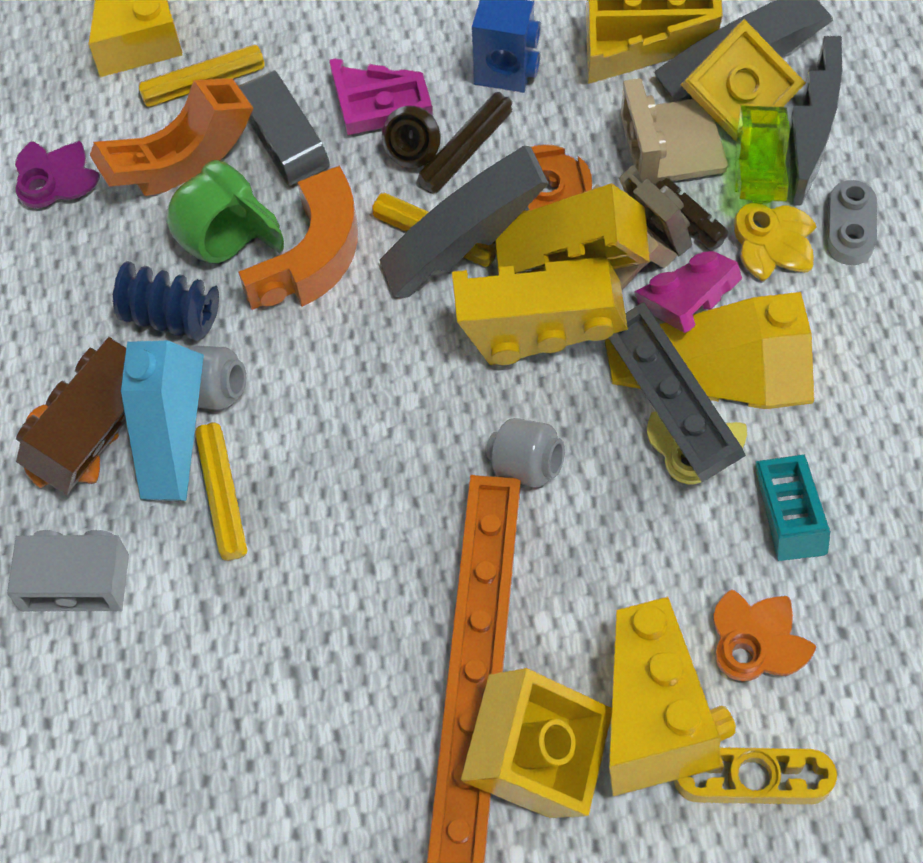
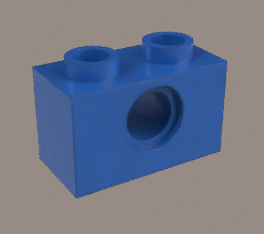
(505, 44)

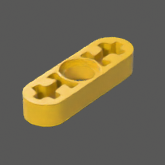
(796, 789)

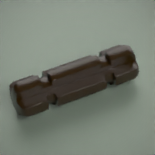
(710, 233)

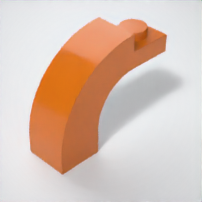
(200, 133)
(321, 255)

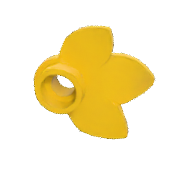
(779, 241)

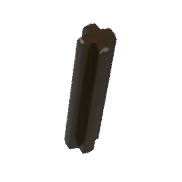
(465, 142)

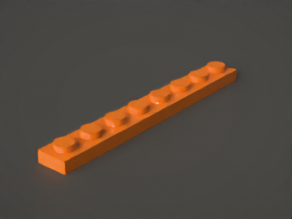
(477, 651)

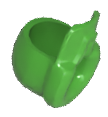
(219, 215)

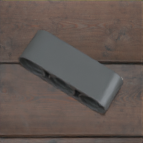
(284, 129)

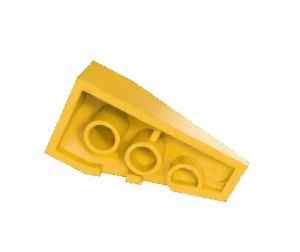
(744, 352)

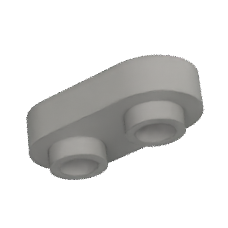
(852, 218)

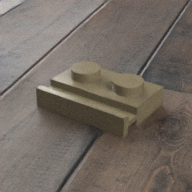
(661, 210)

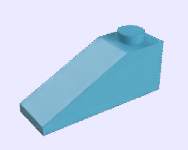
(160, 413)

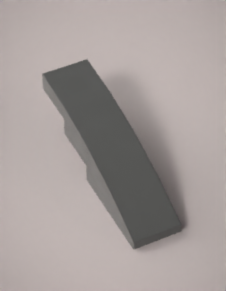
(780, 23)
(814, 120)
(466, 217)

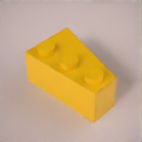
(644, 32)
(131, 34)
(578, 227)
(539, 310)
(658, 705)

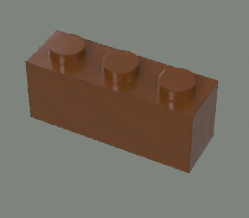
(78, 419)

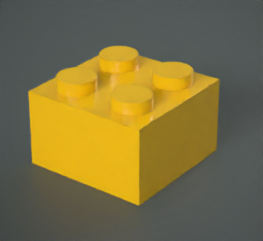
(537, 744)

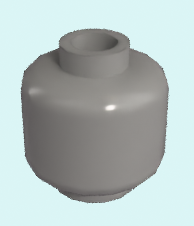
(221, 378)
(526, 451)

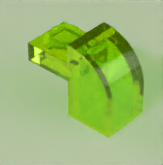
(762, 154)

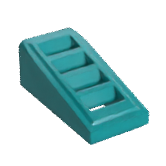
(799, 536)

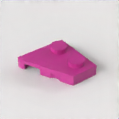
(374, 93)
(681, 293)

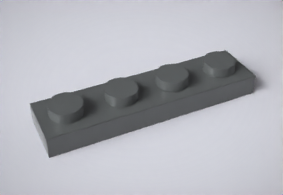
(676, 395)

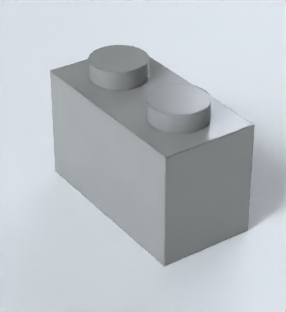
(68, 572)

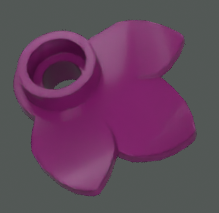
(58, 173)

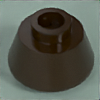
(411, 136)

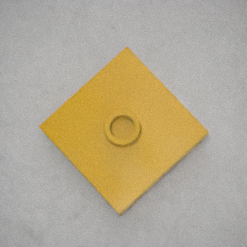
(741, 73)

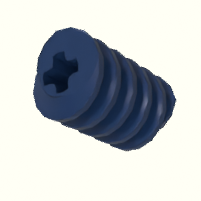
(164, 306)

